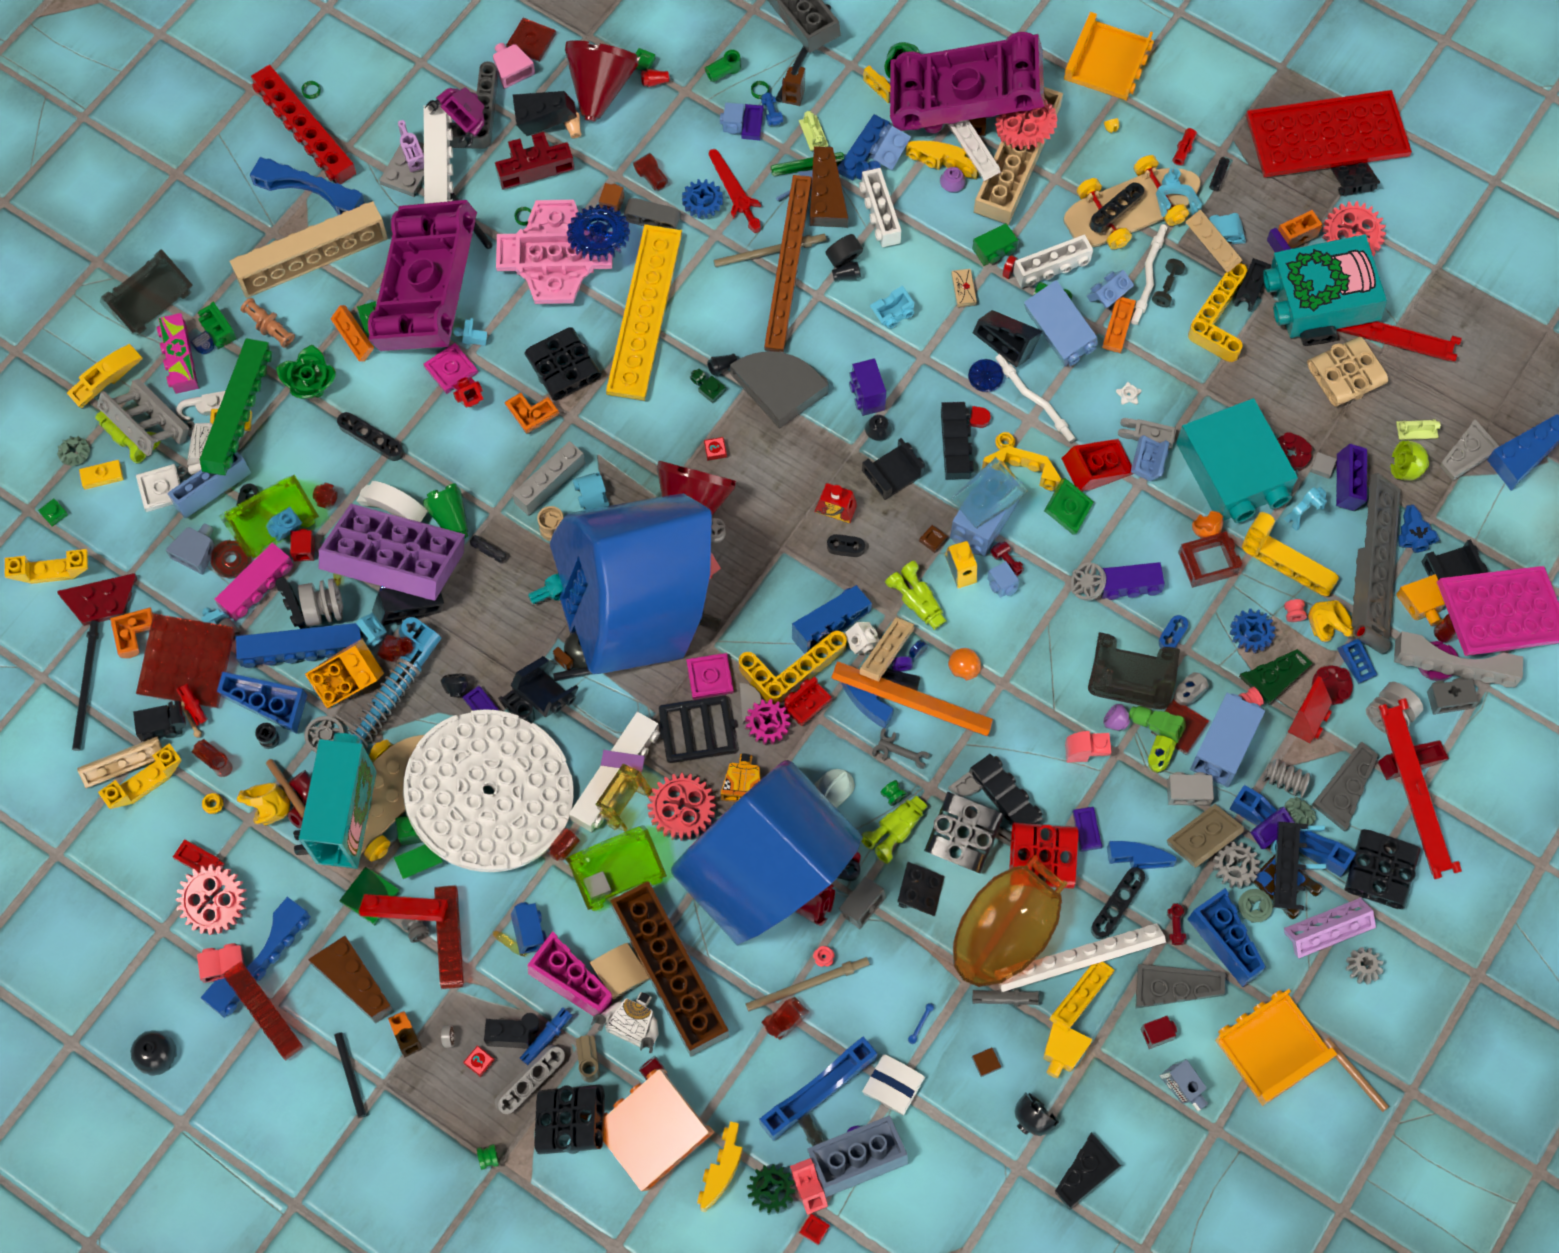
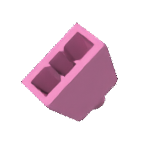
(512, 64)

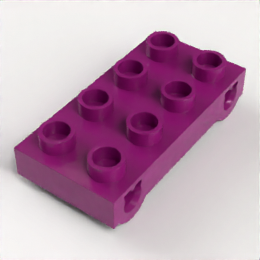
(967, 82)
(422, 276)

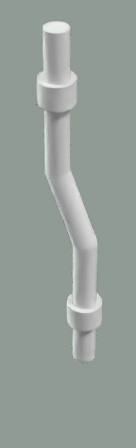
(1141, 304)
(1060, 424)

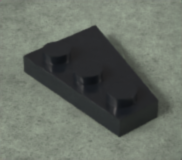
(1087, 1172)

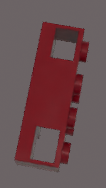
(533, 162)

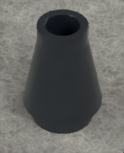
(847, 272)
(720, 364)

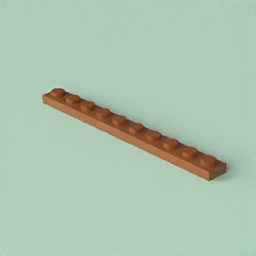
(788, 263)

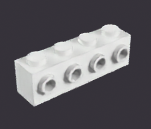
(881, 207)
(1053, 261)

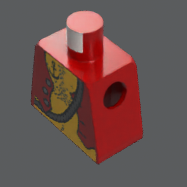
(836, 503)

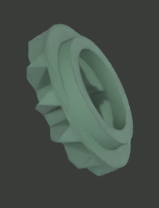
(70, 458)
(1300, 811)
(1254, 896)

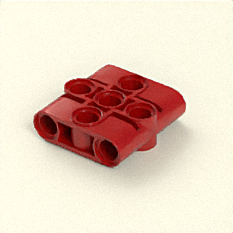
(1059, 840)

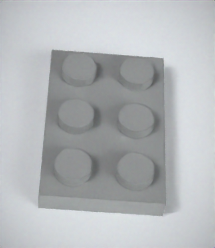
(398, 176)

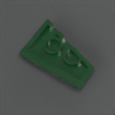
(1277, 675)

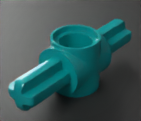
(552, 589)

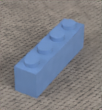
(205, 487)

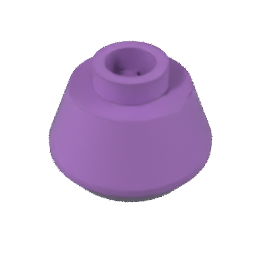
(952, 179)
(1116, 718)

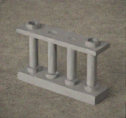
(148, 403)

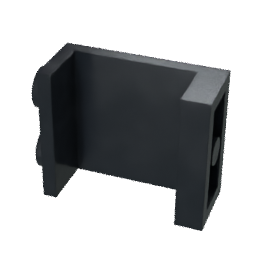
(894, 470)
(1455, 562)
(541, 689)

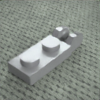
(1149, 429)

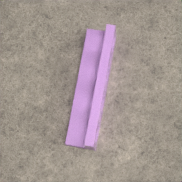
(1333, 930)

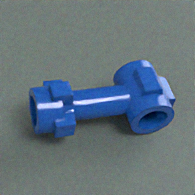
(773, 118)

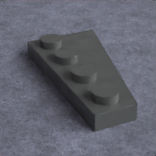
(1343, 791)
(1172, 985)

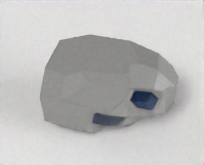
(1191, 689)

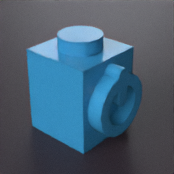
(283, 523)

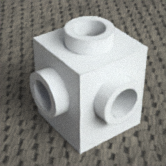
(862, 638)

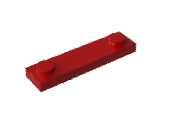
(403, 907)

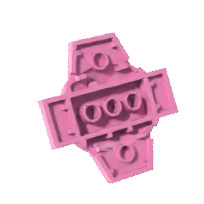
(545, 256)

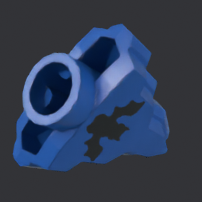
(1415, 531)

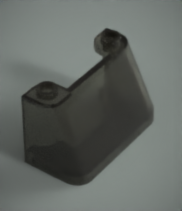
(146, 293)
(1133, 675)

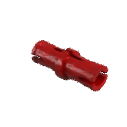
(1184, 146)
(191, 704)

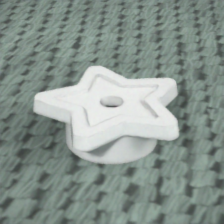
(1128, 388)

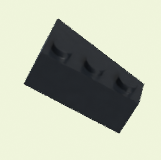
(542, 110)
(1007, 336)
(396, 606)

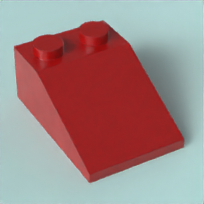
(1097, 464)
(1312, 713)

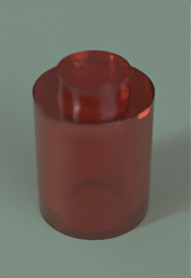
(1445, 630)
(563, 845)

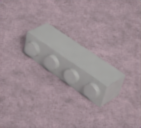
(548, 478)

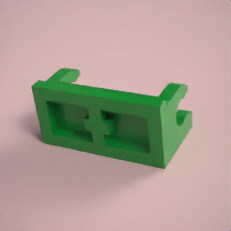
(216, 325)
(416, 861)

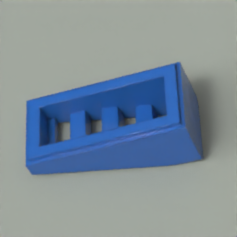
(1363, 657)

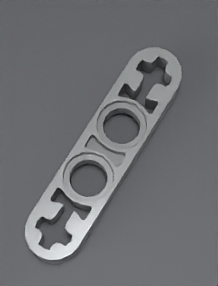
(527, 1076)

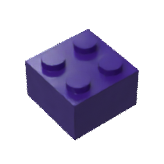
(868, 387)

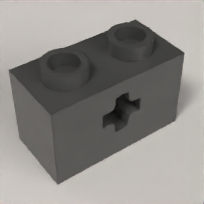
(1443, 702)

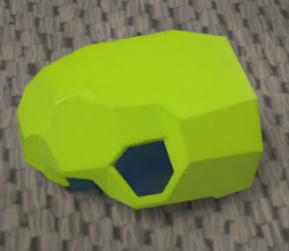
(1160, 753)

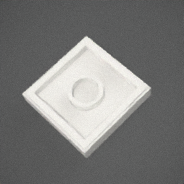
(155, 486)

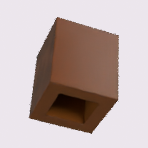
(612, 196)

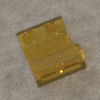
(619, 793)

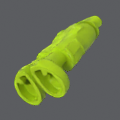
(121, 439)
(917, 599)
(898, 825)

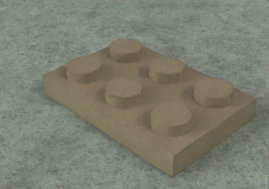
(1205, 835)

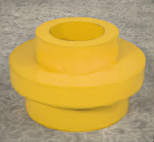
(1005, 436)
(213, 797)

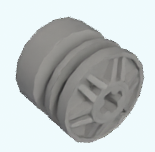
(320, 602)
(1390, 695)

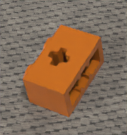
(1300, 229)

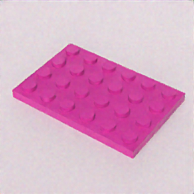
(1502, 609)

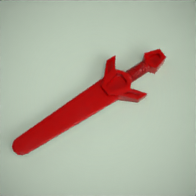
(740, 200)

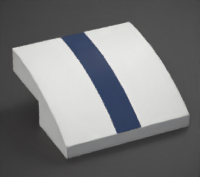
(893, 1084)

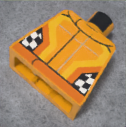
(740, 778)

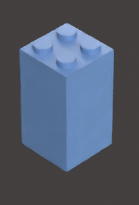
(1061, 323)
(982, 538)
(1228, 739)

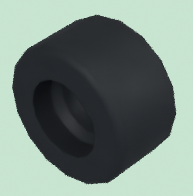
(844, 250)

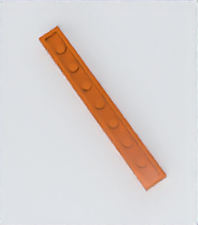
(913, 699)

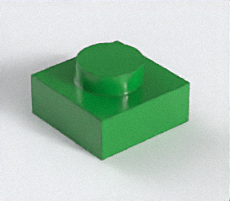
(646, 59)
(52, 512)

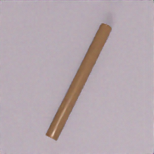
(286, 786)
(1355, 1074)

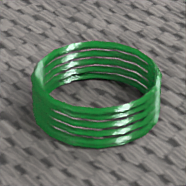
(759, 83)
(307, 84)
(519, 210)

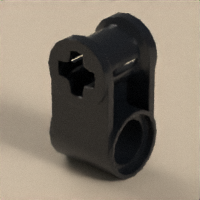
(516, 704)

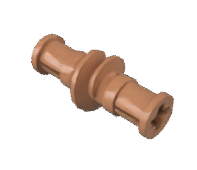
(266, 323)

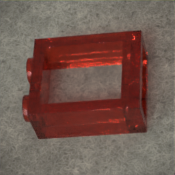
(1191, 567)

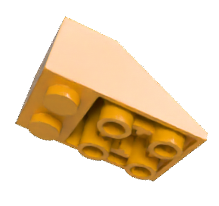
(344, 673)

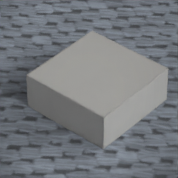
(1323, 465)
(597, 885)

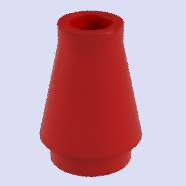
(654, 77)

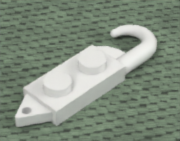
(203, 404)

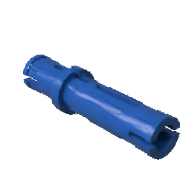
(546, 1036)

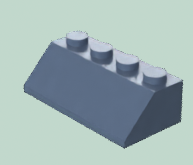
(858, 1156)

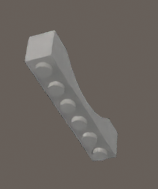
(1418, 652)

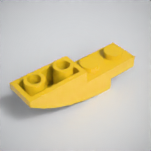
(936, 154)
(103, 373)
(720, 1176)

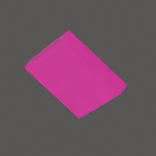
(450, 367)
(709, 676)

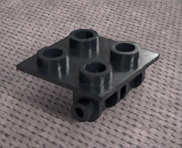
(1355, 179)
(920, 889)

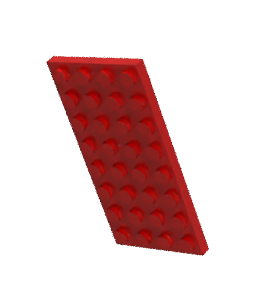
(1328, 133)

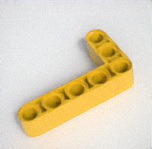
(1214, 310)
(1285, 559)
(793, 671)

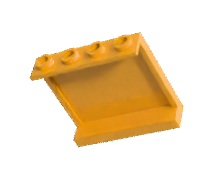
(1108, 58)
(1273, 1047)

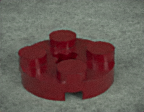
(1300, 447)

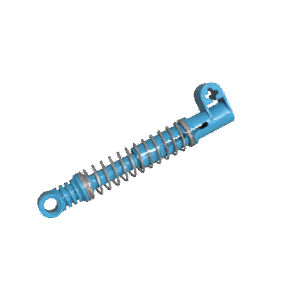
(391, 690)

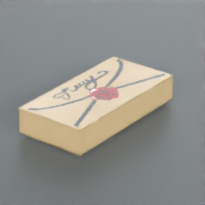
(963, 288)

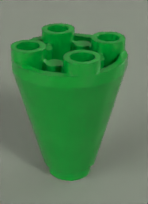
(447, 508)

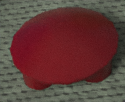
(1336, 681)

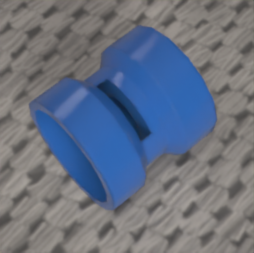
(862, 166)

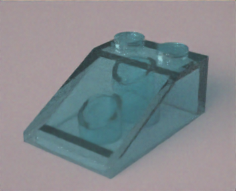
(989, 493)

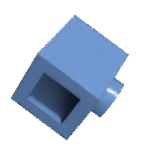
(732, 118)
(1003, 580)

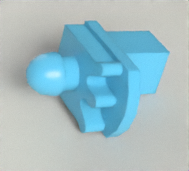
(470, 335)
(213, 616)

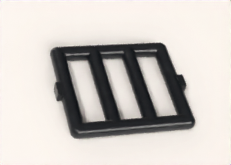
(690, 754)

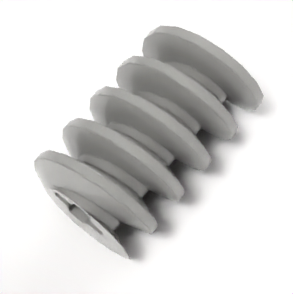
(1287, 777)

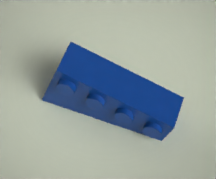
(1524, 452)
(830, 617)
(267, 699)
(1227, 937)

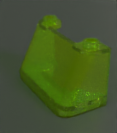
(249, 518)
(624, 859)

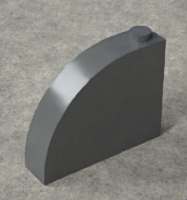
(779, 384)

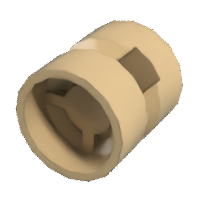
(548, 520)

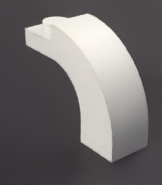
(391, 500)

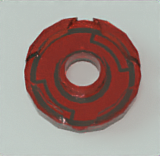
(226, 569)

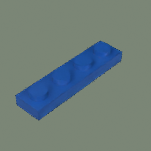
(861, 148)

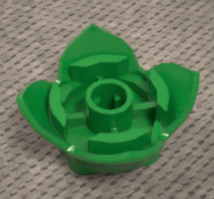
(296, 373)

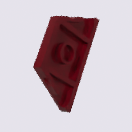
(99, 599)

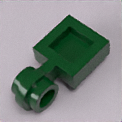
(709, 388)

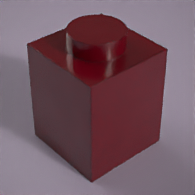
(1159, 1032)

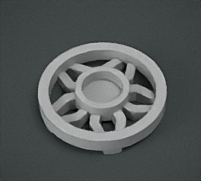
(1088, 581)
(323, 732)

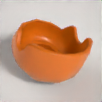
(1208, 525)
(964, 663)

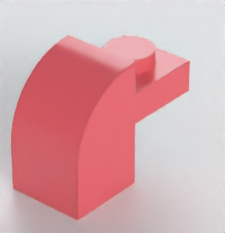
(1083, 744)
(808, 1186)

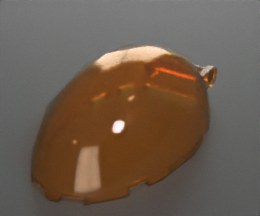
(1007, 925)

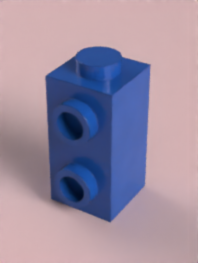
(527, 927)

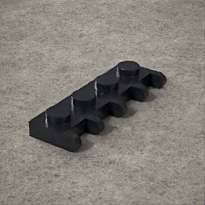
(1287, 865)

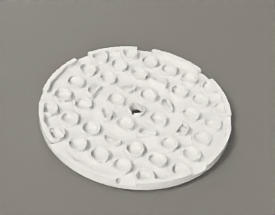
(480, 829)

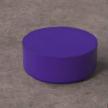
(902, 664)

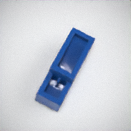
(869, 705)
(1139, 855)

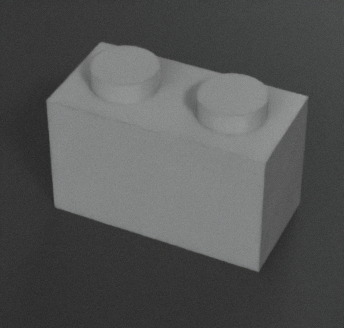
(1190, 789)

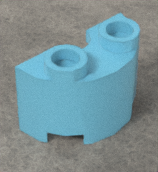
(1230, 227)
(894, 308)
(591, 491)

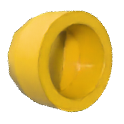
(1111, 125)

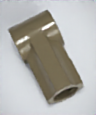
(587, 1057)

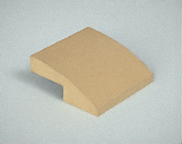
(619, 970)

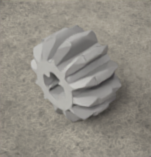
(1369, 960)

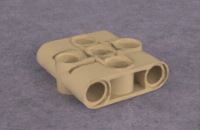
(1351, 355)

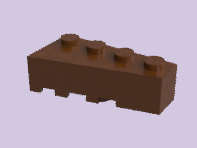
(827, 197)
(347, 973)

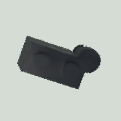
(159, 721)
(511, 1032)

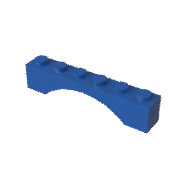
(274, 176)
(1322, 850)
(286, 923)
(802, 1102)

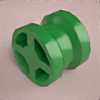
(893, 793)
(487, 1156)

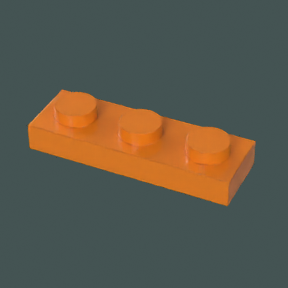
(1118, 324)
(352, 333)

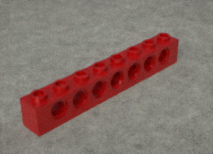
(284, 101)

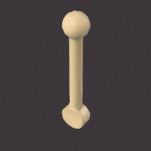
(197, 733)

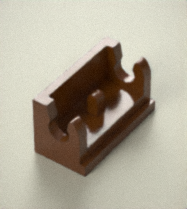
(793, 87)

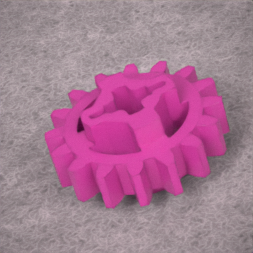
(760, 717)

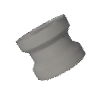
(717, 525)

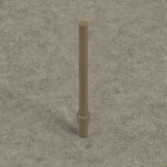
(807, 241)
(846, 969)

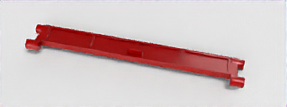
(1405, 339)
(1416, 789)

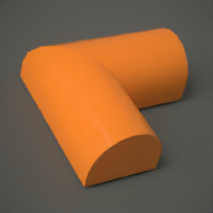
(531, 417)
(125, 630)

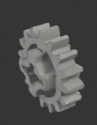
(1240, 873)

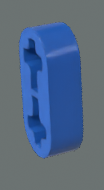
(1169, 630)

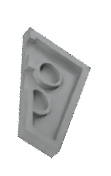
(1469, 451)

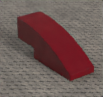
(1427, 754)

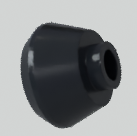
(878, 427)
(455, 684)

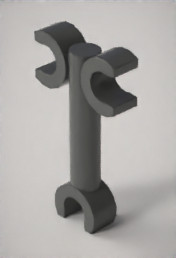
(886, 744)

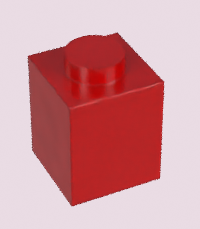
(302, 545)

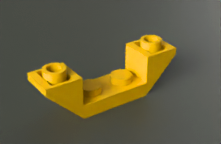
(1030, 460)
(22, 570)
(143, 782)

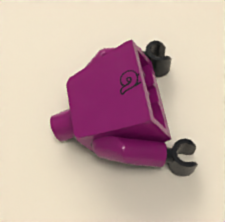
(463, 109)

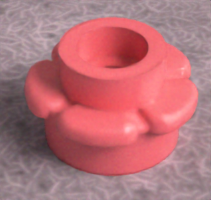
(823, 950)

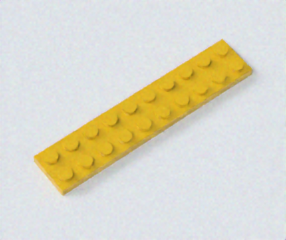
(644, 312)

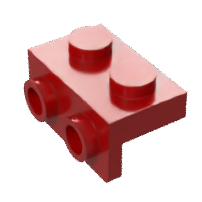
(806, 701)

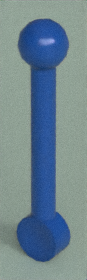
(912, 1038)

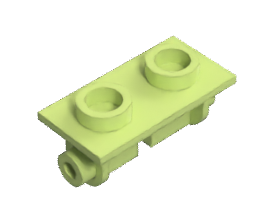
(812, 131)
(1418, 429)

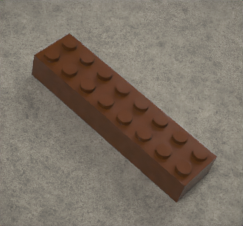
(669, 968)

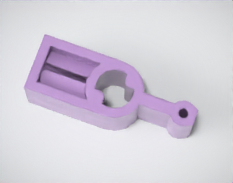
(410, 148)

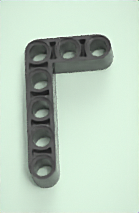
(487, 96)

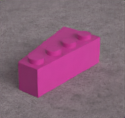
(568, 976)

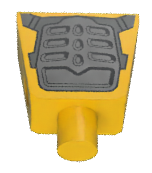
(962, 560)

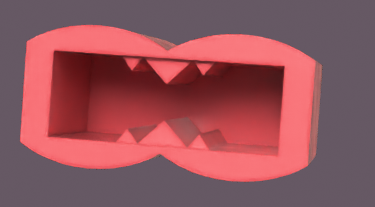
(214, 962)

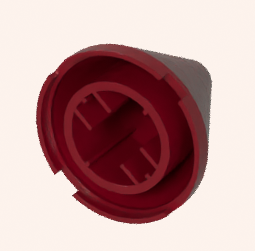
(598, 74)
(701, 486)

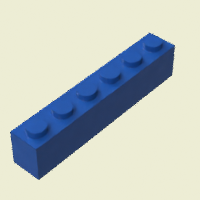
(295, 644)

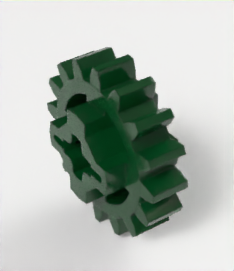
(780, 1187)

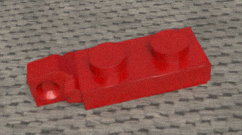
(195, 857)

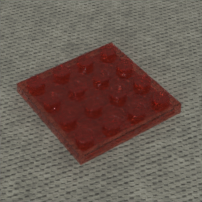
(185, 653)

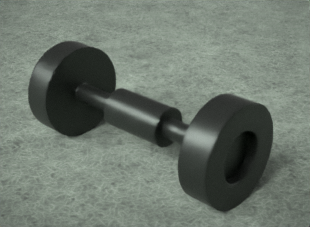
(1162, 298)

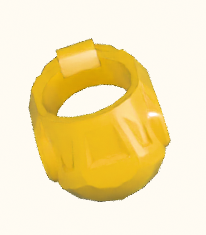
(1326, 617)
(271, 804)

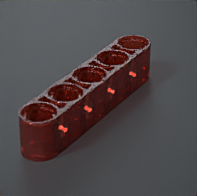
(449, 940)
(262, 1010)

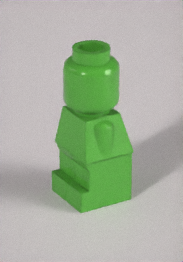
(1159, 722)

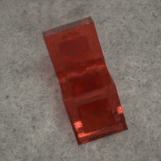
(785, 1018)

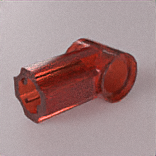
(648, 167)
(394, 647)
(212, 757)

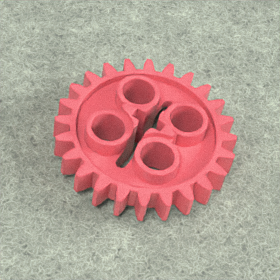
(1027, 127)
(1359, 216)
(687, 789)
(223, 913)

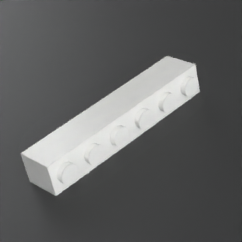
(437, 156)
(634, 740)

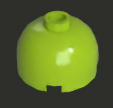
(1409, 461)

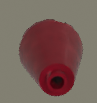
(818, 906)

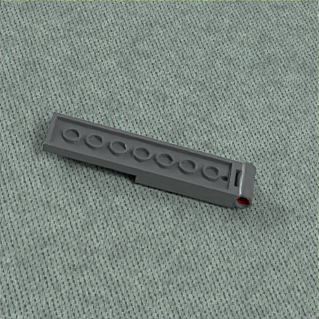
(1376, 566)

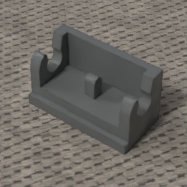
(862, 902)

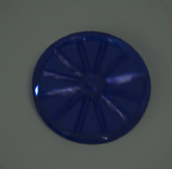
(985, 375)

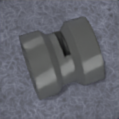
(416, 929)

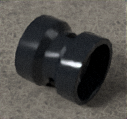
(270, 739)

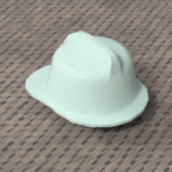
(836, 786)

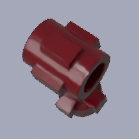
(1002, 550)
(1174, 914)

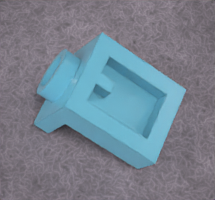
(372, 629)

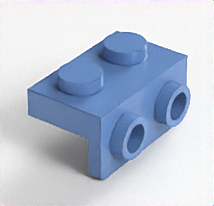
(889, 146)
(1111, 288)
(1150, 458)

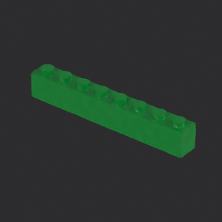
(235, 407)

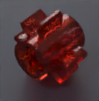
(325, 495)

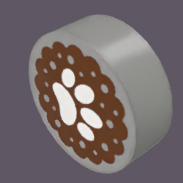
(448, 1036)

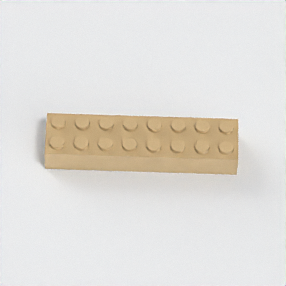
(1002, 192)
(309, 249)

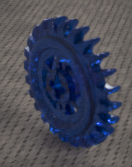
(601, 241)

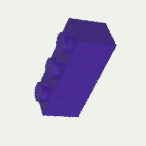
(1351, 477)
(1133, 580)

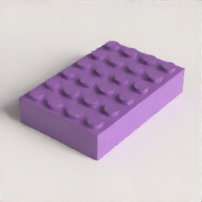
(391, 551)

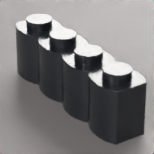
(955, 440)
(1003, 792)

